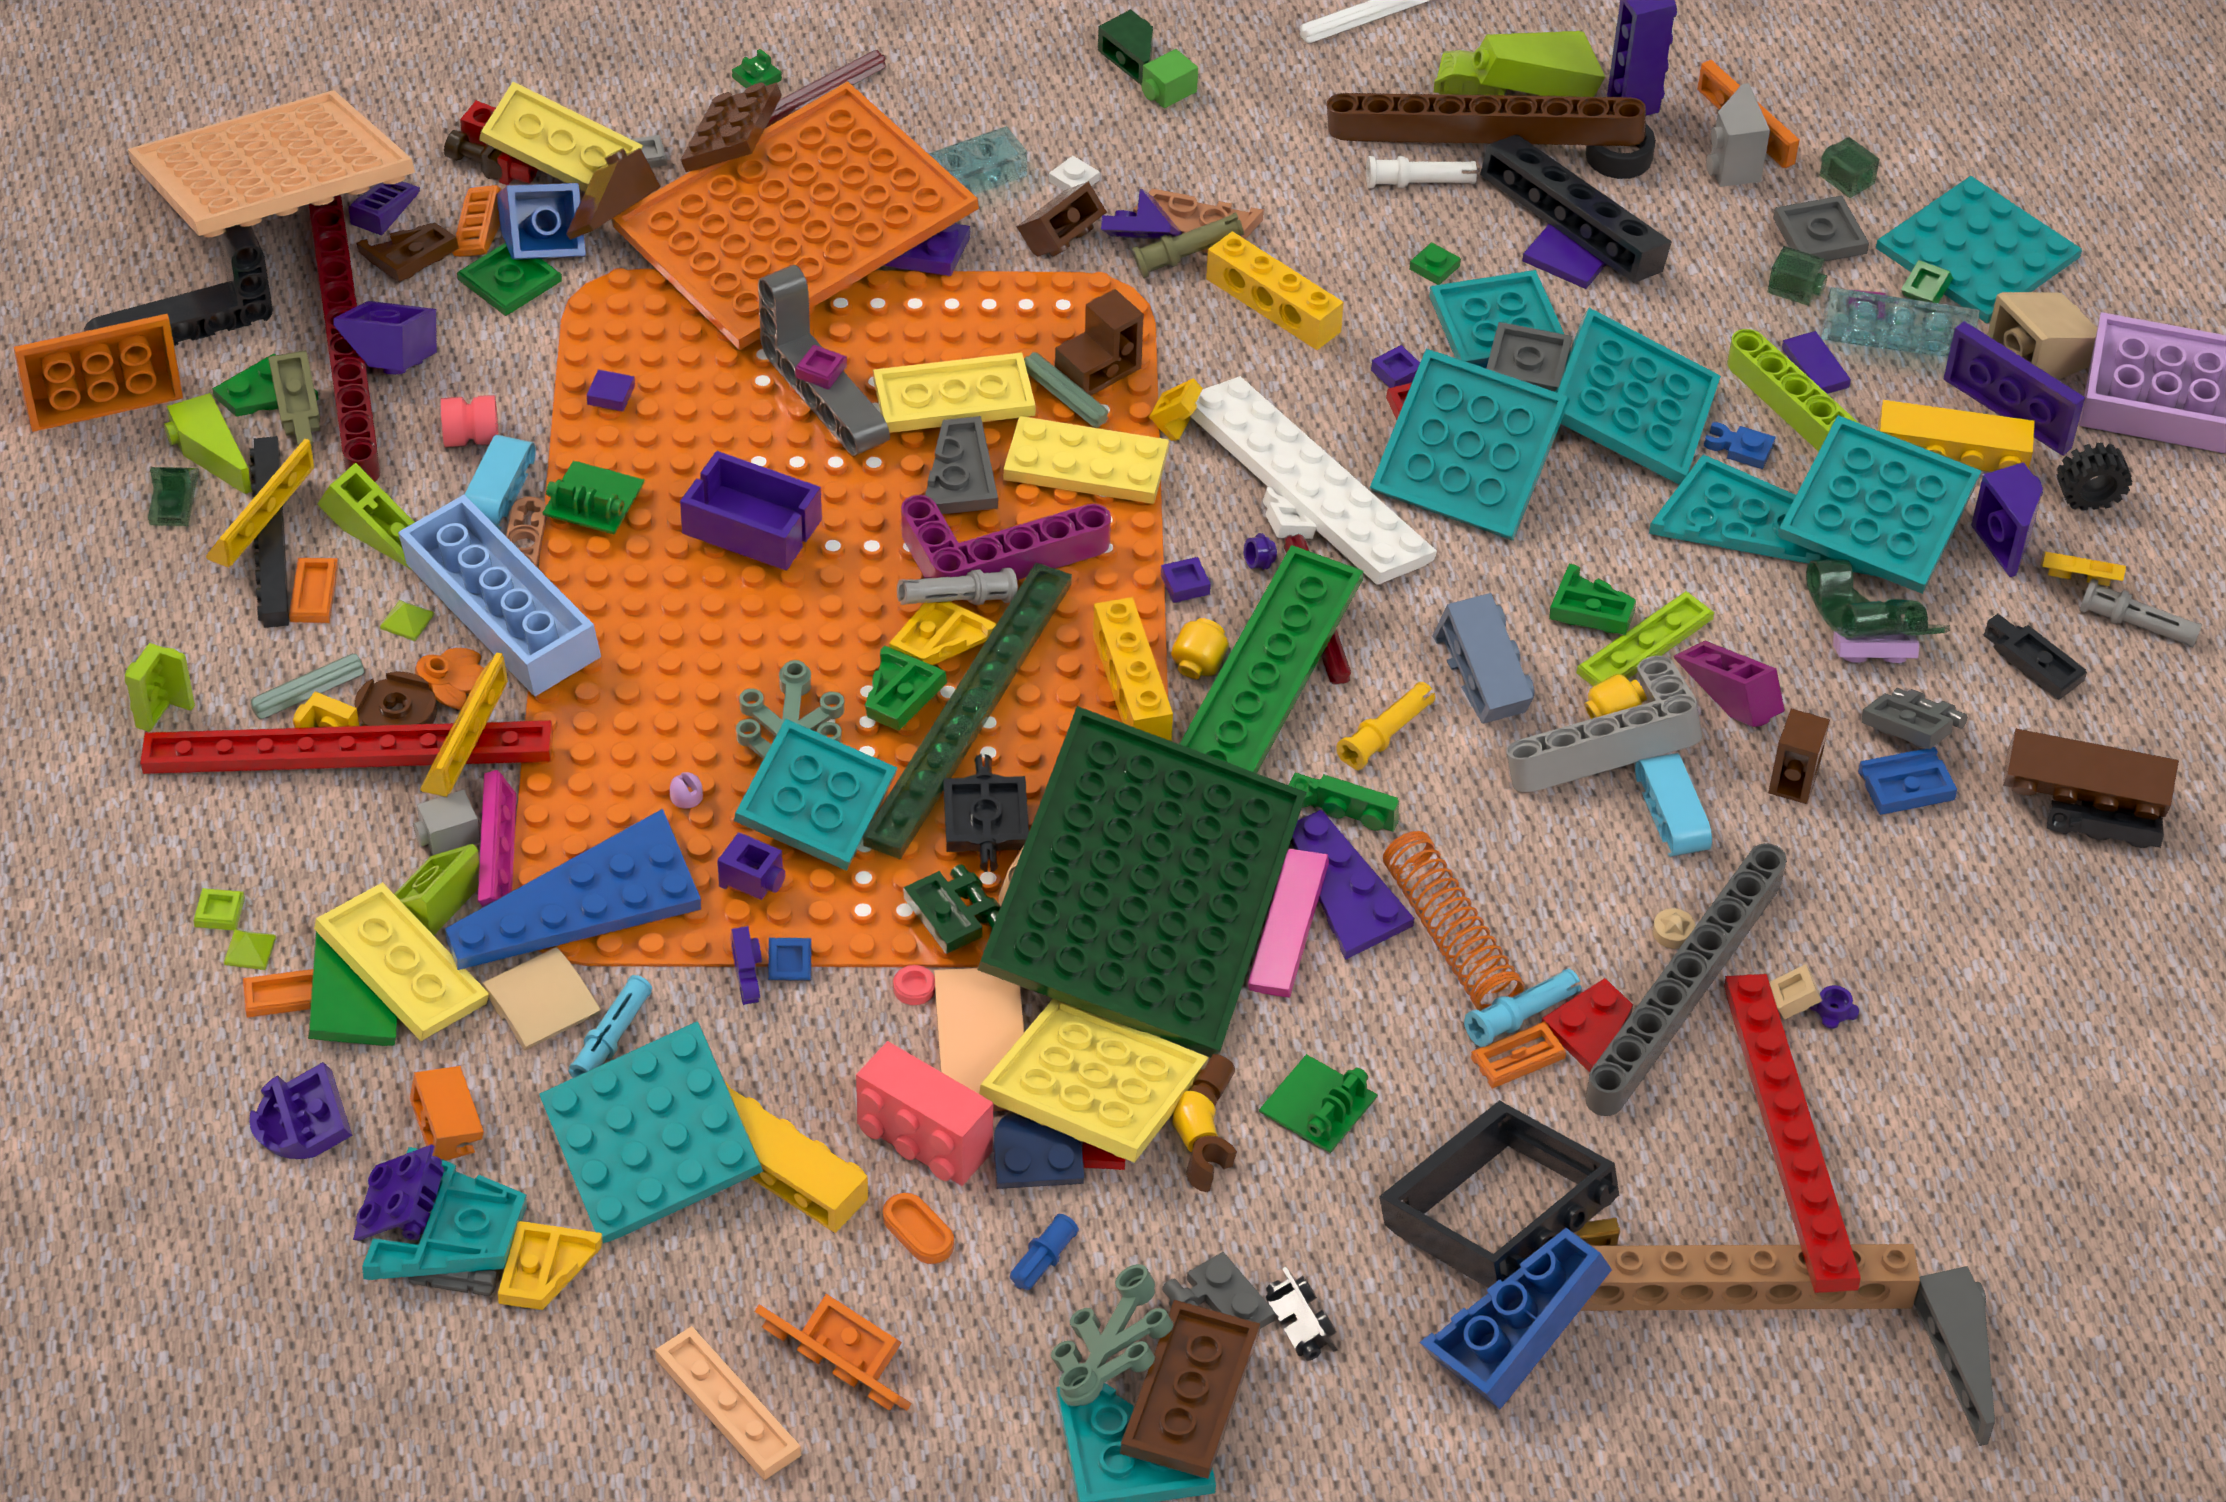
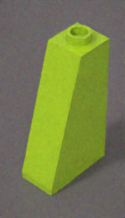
(1539, 63)

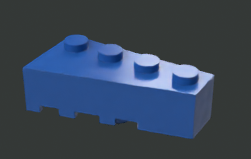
(1520, 1318)

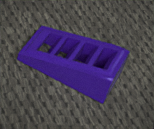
(379, 220)

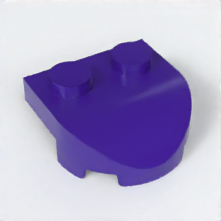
(301, 1115)

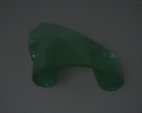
(1854, 615)

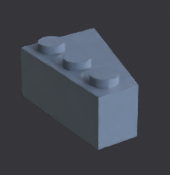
(1486, 658)

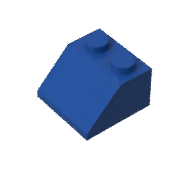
(537, 220)

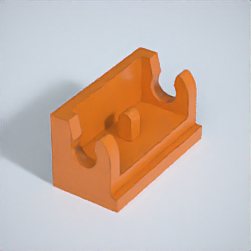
(445, 1111)

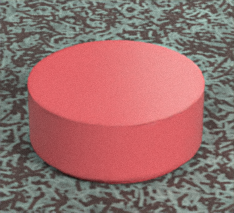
(914, 985)

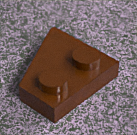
(410, 250)

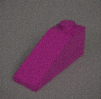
(1735, 682)

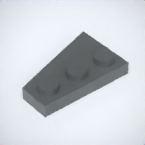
(962, 468)

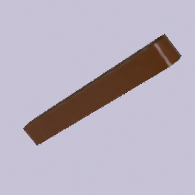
(1486, 119)

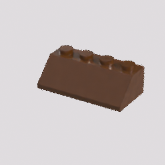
(2090, 773)

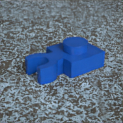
(1744, 446)

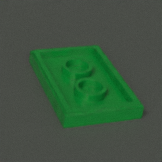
(344, 1004)

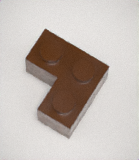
(1107, 347)

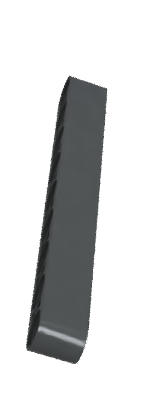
(1685, 980)

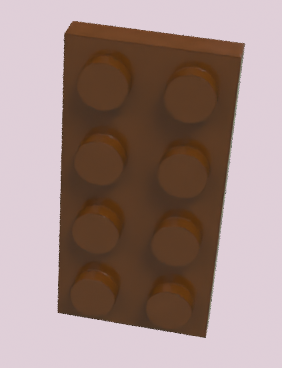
(731, 126)
(1190, 1389)

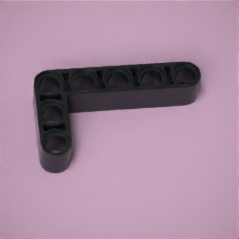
(216, 307)

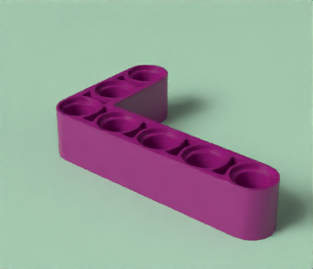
(1048, 541)

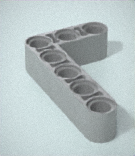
(1657, 727)

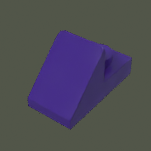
(1147, 223)

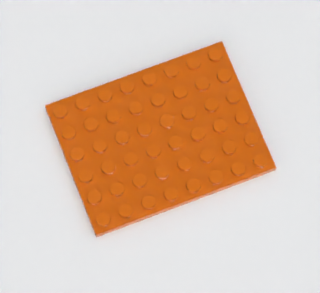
(820, 191)

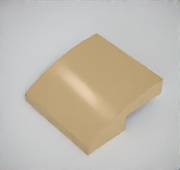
(541, 998)

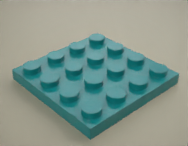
(1983, 244)
(1636, 396)
(1469, 444)
(1879, 504)
(650, 1132)

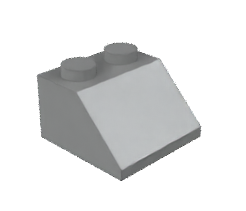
(1738, 140)

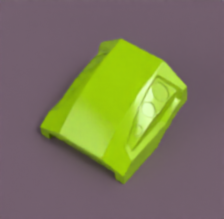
(1458, 76)

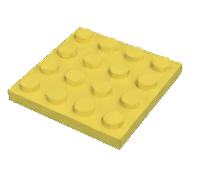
(1093, 1079)

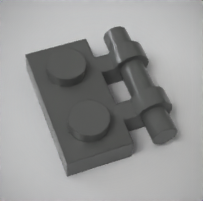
(1913, 717)
(1223, 1289)

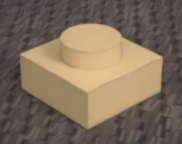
(1795, 991)

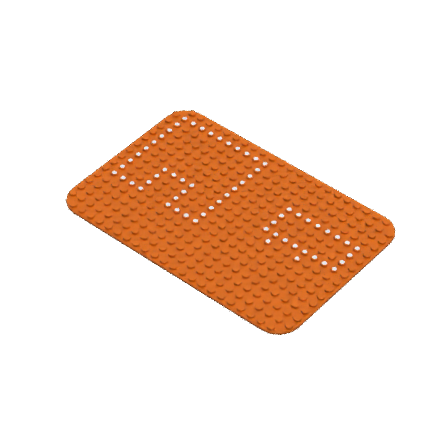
(701, 624)

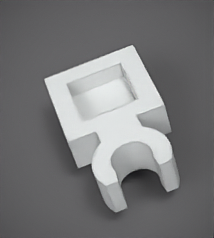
(1284, 518)

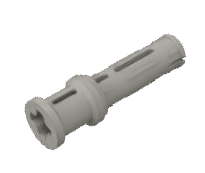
(974, 587)
(2121, 608)

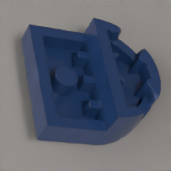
(1034, 1155)

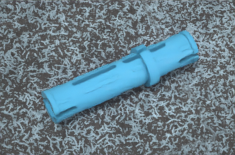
(602, 1041)

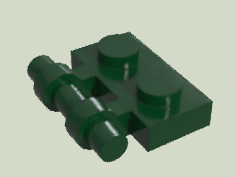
(944, 912)

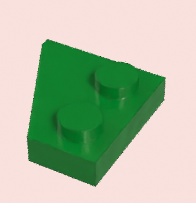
(1591, 604)

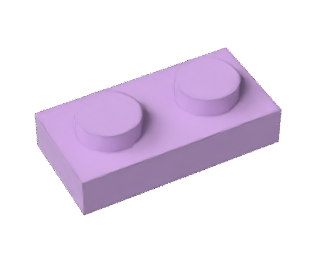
(1889, 648)

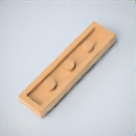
(728, 1403)

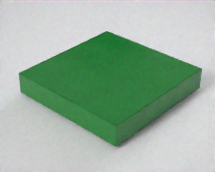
(508, 282)

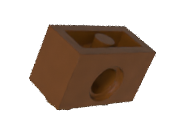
(1799, 756)

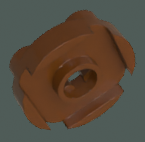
(399, 687)

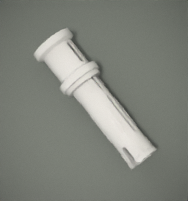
(1402, 172)

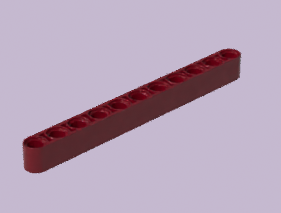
(347, 367)

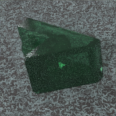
(172, 495)

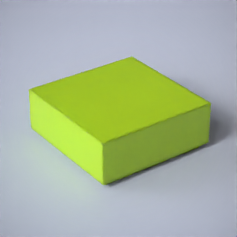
(219, 909)

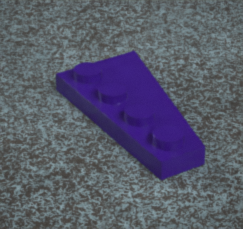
(1352, 895)

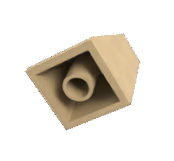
(2044, 331)

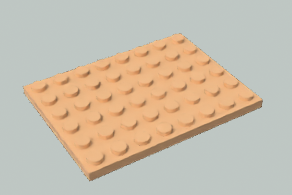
(270, 163)

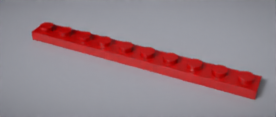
(337, 747)
(1792, 1135)

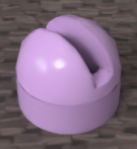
(680, 794)

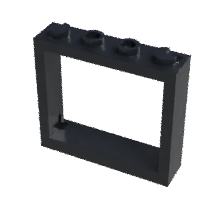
(1468, 1153)

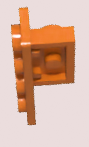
(847, 1341)

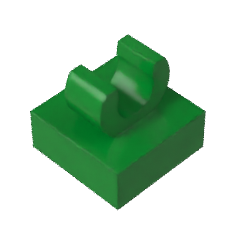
(756, 71)

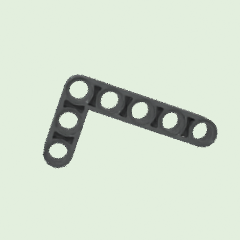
(787, 339)

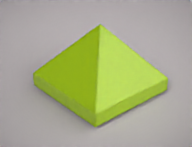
(407, 620)
(250, 949)

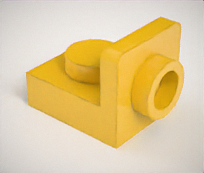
(1175, 407)
(325, 712)

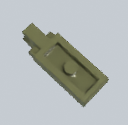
(295, 395)

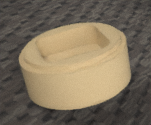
(1672, 927)

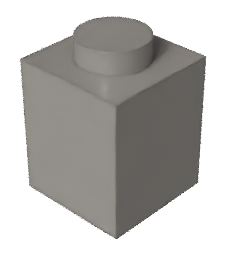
(446, 823)

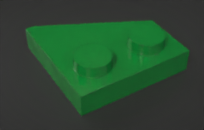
(249, 390)
(901, 688)

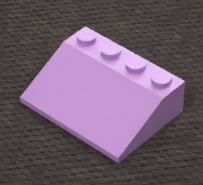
(2157, 383)

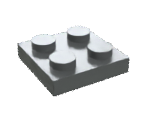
(1822, 228)
(1530, 355)

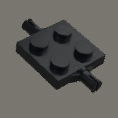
(985, 813)

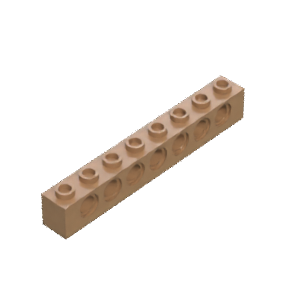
(1747, 1278)

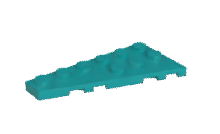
(1732, 512)

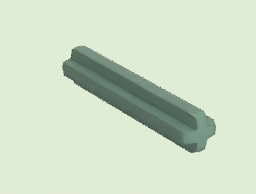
(1066, 390)
(305, 685)

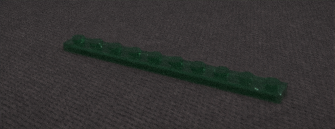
(967, 711)

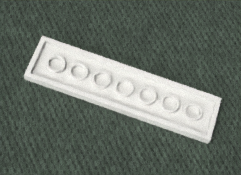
(1311, 481)

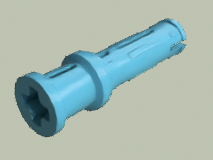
(1508, 1012)

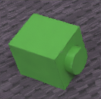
(1169, 78)

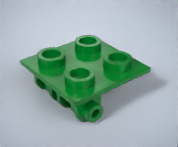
(592, 497)
(1320, 1102)

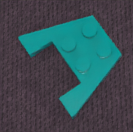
(465, 1232)

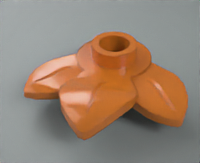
(450, 674)

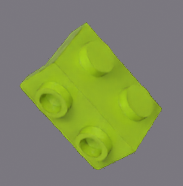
(156, 681)

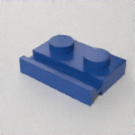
(1907, 780)

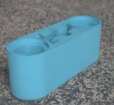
(500, 476)
(1674, 804)

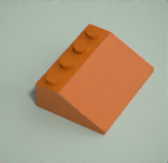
(98, 372)

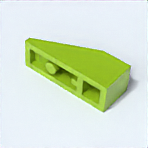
(207, 440)
(366, 512)

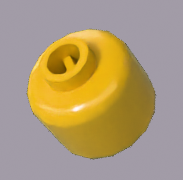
(1200, 648)
(1613, 696)

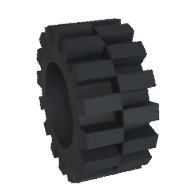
(2100, 461)

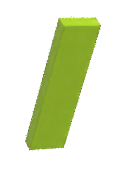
(1648, 638)

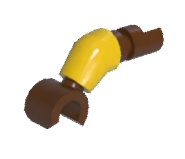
(1196, 1124)

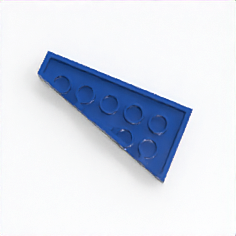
(607, 888)

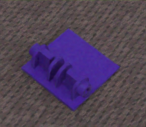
(400, 1195)

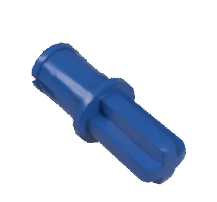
(1044, 1252)

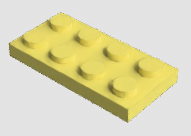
(551, 136)
(938, 391)
(1086, 459)
(401, 961)

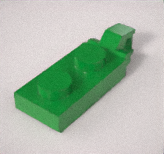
(1347, 799)

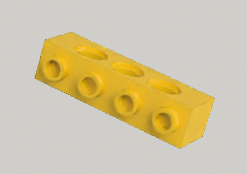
(1274, 290)
(1131, 668)

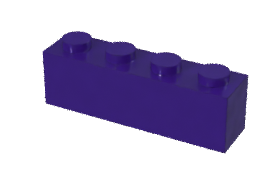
(1642, 51)

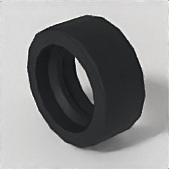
(1622, 164)

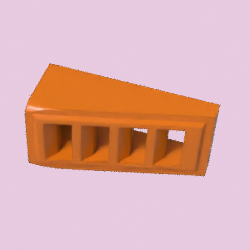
(478, 219)

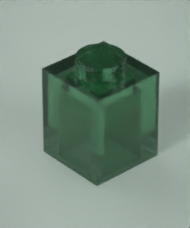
(1849, 167)
(1797, 276)

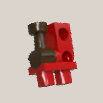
(493, 162)

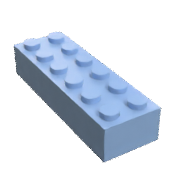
(500, 595)

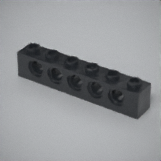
(1575, 208)

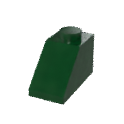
(1127, 43)

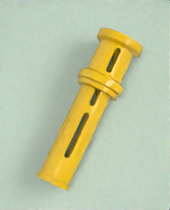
(1375, 734)

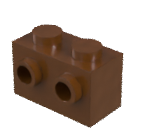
(1061, 220)

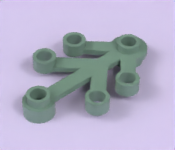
(794, 683)
(1084, 1381)

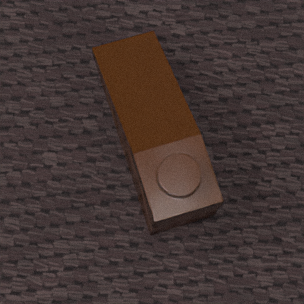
(613, 190)

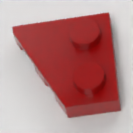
(1590, 1021)

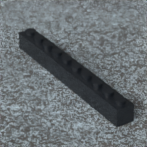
(270, 540)

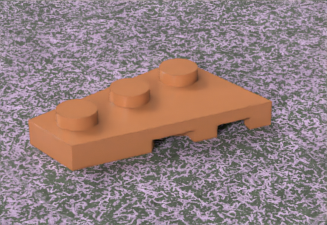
(1190, 214)

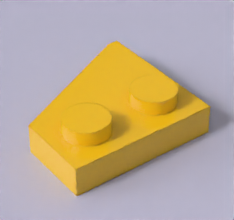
(2063, 566)
(941, 632)
(544, 1262)

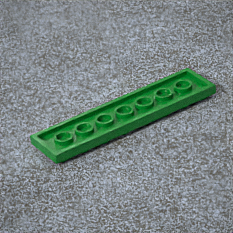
(1273, 659)

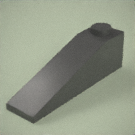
(1956, 1323)

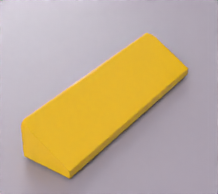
(263, 506)
(467, 728)

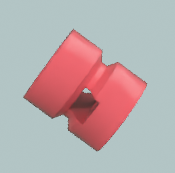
(468, 421)

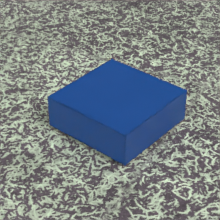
(790, 959)

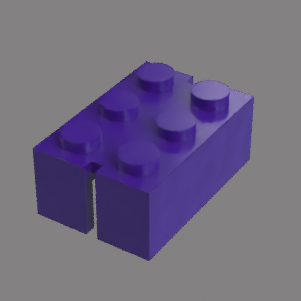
(751, 510)

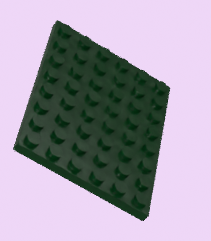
(1144, 882)

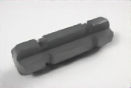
(480, 1282)

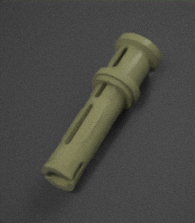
(1170, 250)

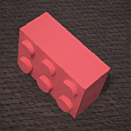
(924, 1114)

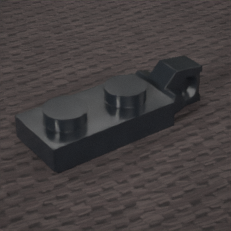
(2035, 656)
(2104, 824)

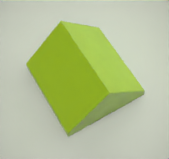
(441, 886)

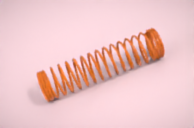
(1421, 859)

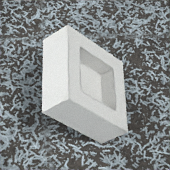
(1073, 173)

